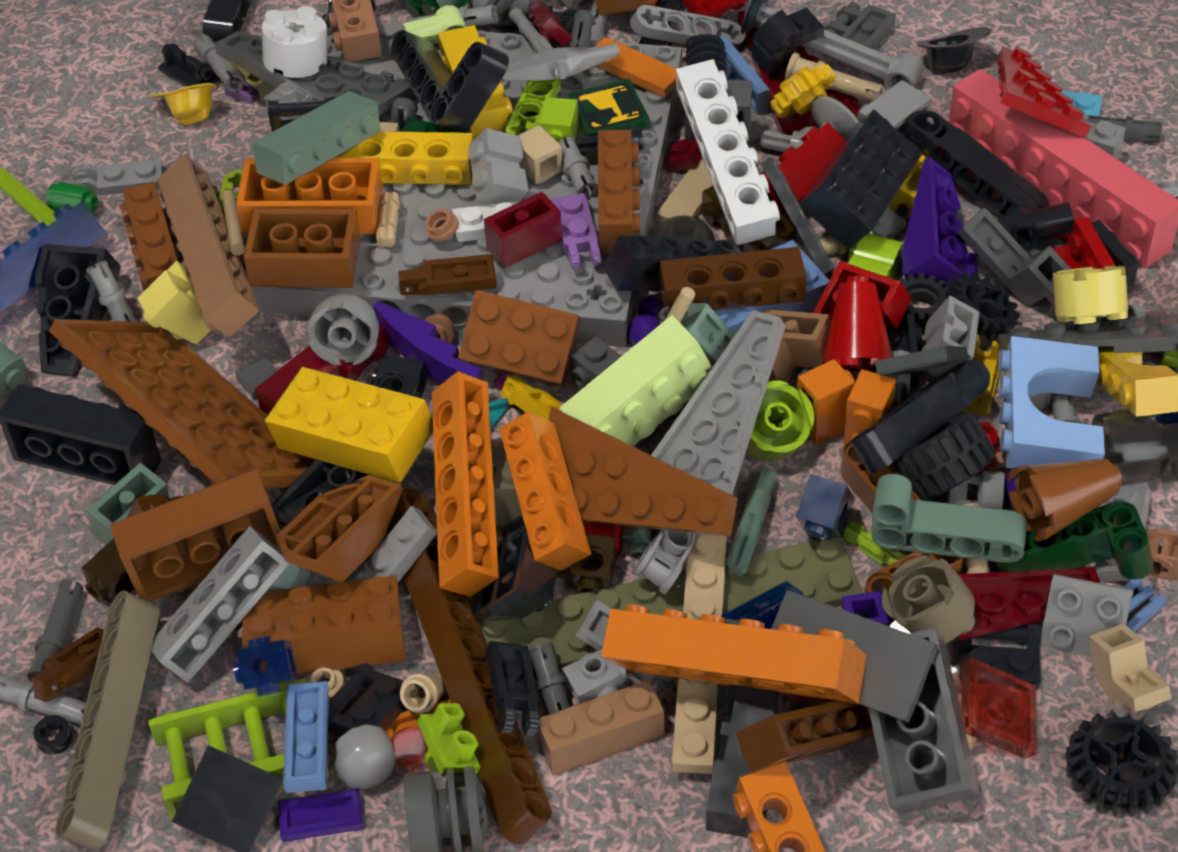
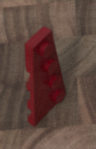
(1013, 597)

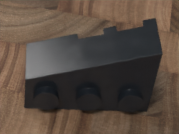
(745, 708)

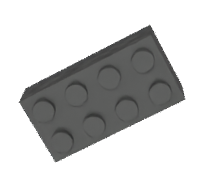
(930, 756)

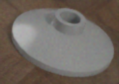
(827, 109)

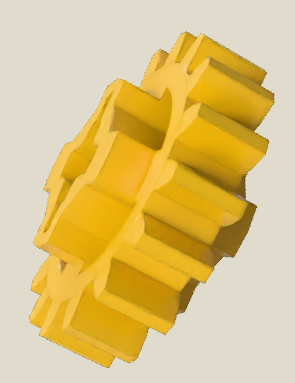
(802, 89)

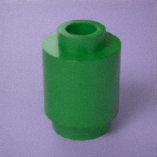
(64, 192)

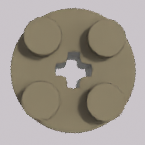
(929, 596)

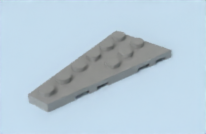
(720, 416)

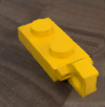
(528, 398)

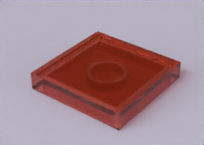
(998, 708)

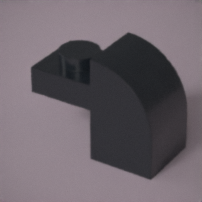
(781, 36)

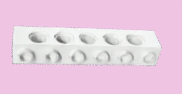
(716, 131)

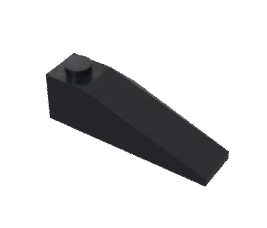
(67, 294)

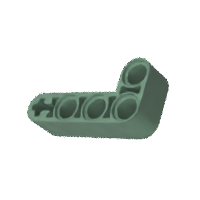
(942, 526)

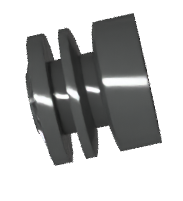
(444, 812)

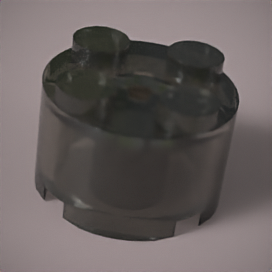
(1132, 445)

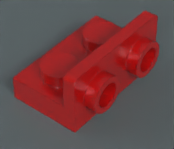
(1084, 247)

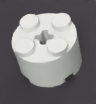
(294, 41)

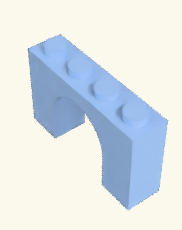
(1039, 368)

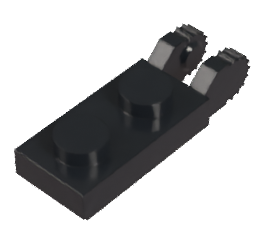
(513, 686)

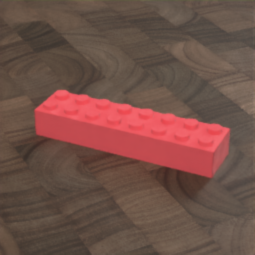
(1069, 169)

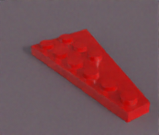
(1033, 93)

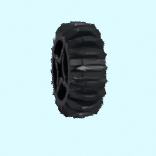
(1135, 782)

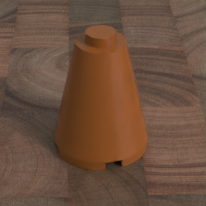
(1061, 492)

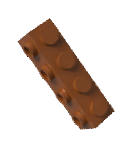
(616, 186)
(148, 231)

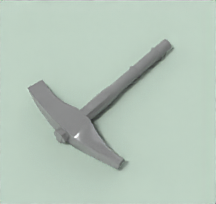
(549, 61)

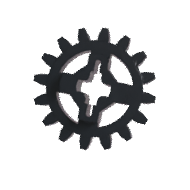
(991, 300)

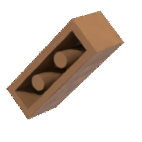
(600, 727)

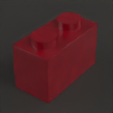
(523, 229)

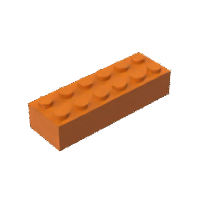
(735, 654)

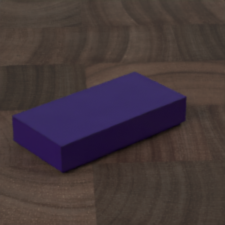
(320, 815)

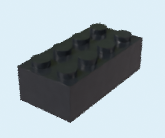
(860, 179)
(76, 435)

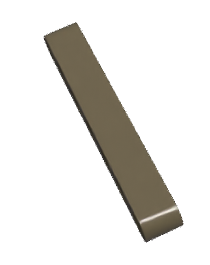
(108, 722)

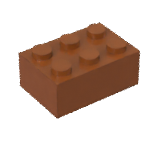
(302, 248)
(520, 338)

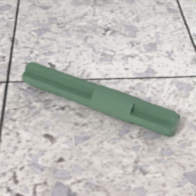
(751, 522)

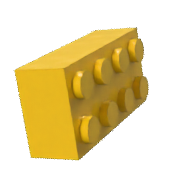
(351, 424)

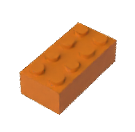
(333, 185)

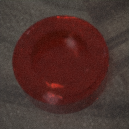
(409, 747)

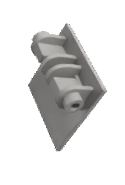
(1080, 610)

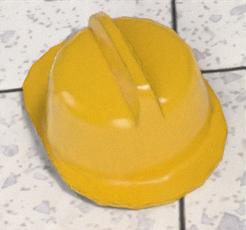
(189, 103)

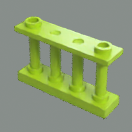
(211, 719)

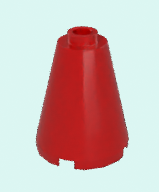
(857, 327)

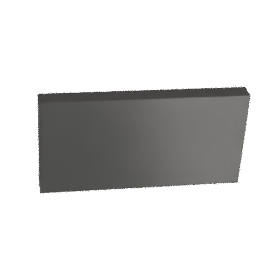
(894, 659)

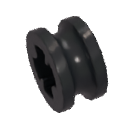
(43, 730)

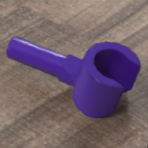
(649, 306)

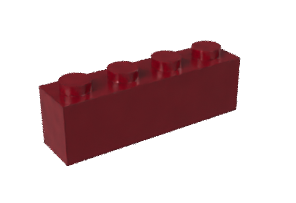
(273, 388)

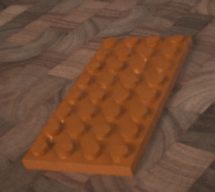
(182, 399)

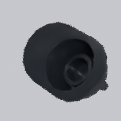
(952, 51)

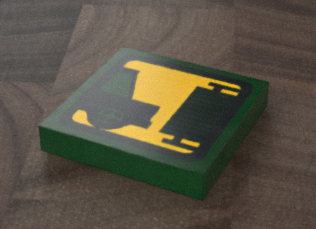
(610, 108)

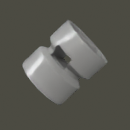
(988, 490)

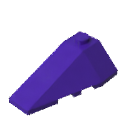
(932, 233)

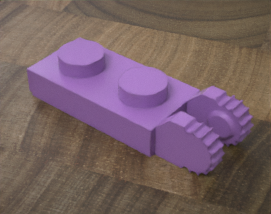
(577, 229)

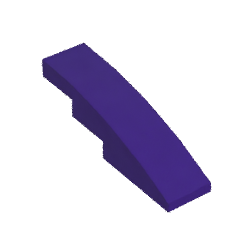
(419, 341)

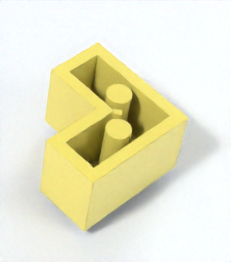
(172, 305)

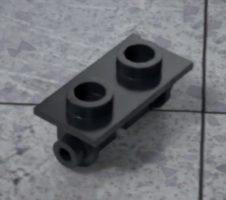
(185, 68)

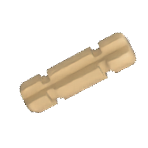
(387, 219)

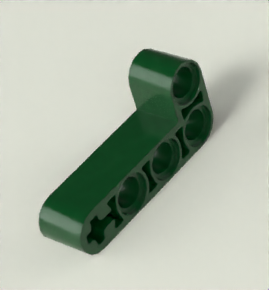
(1099, 535)

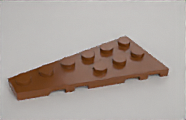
(635, 489)

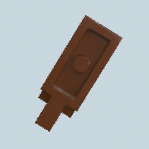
(449, 276)
(68, 666)

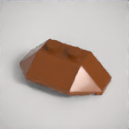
(340, 528)

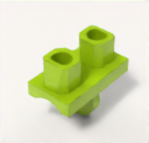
(447, 740)

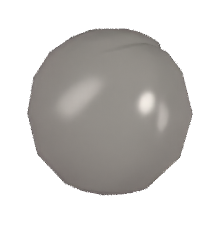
(364, 757)

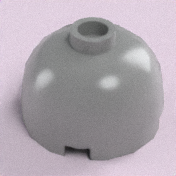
(343, 329)

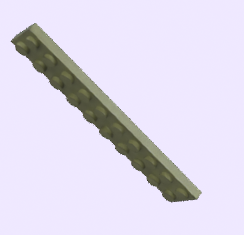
(814, 567)

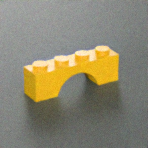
(1137, 386)

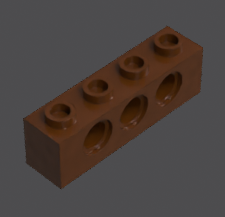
(737, 278)
(804, 734)

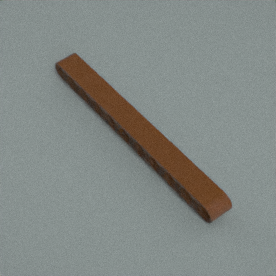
(461, 658)

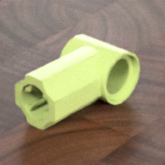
(445, 19)

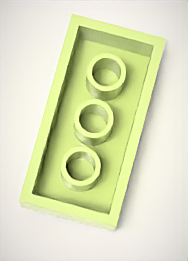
(643, 384)

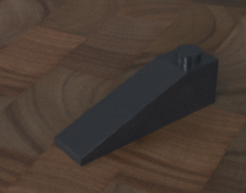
(315, 481)

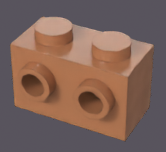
(356, 30)

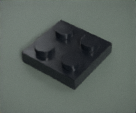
(227, 800)

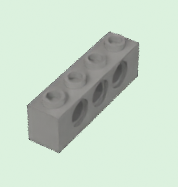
(218, 604)

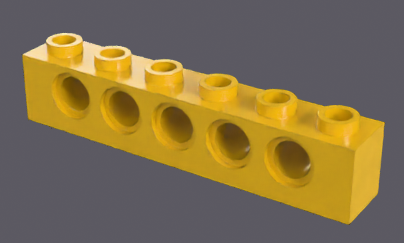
(418, 157)

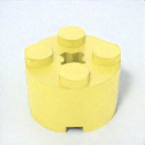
(1090, 294)

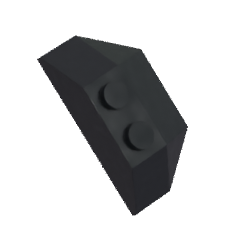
(522, 581)

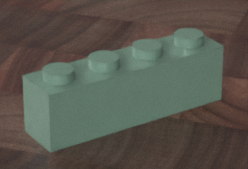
(316, 137)

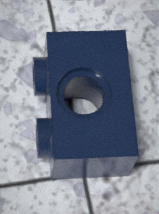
(825, 508)

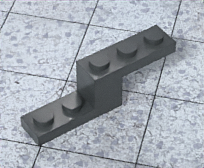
(1024, 275)

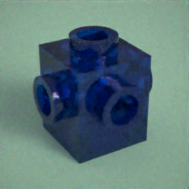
(279, 665)

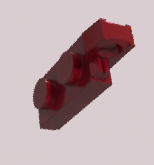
(548, 24)

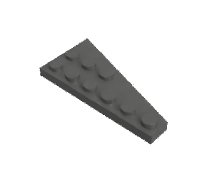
(331, 80)
(1144, 334)

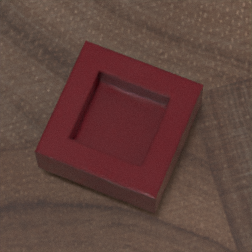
(683, 156)

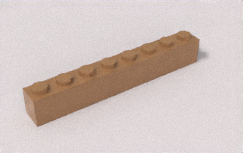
(205, 245)

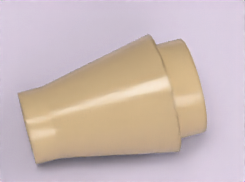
(422, 691)

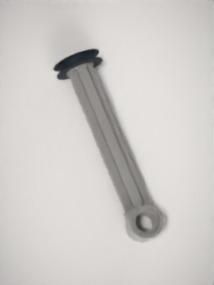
(891, 69)

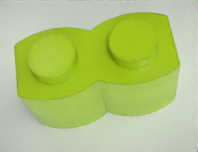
(877, 255)

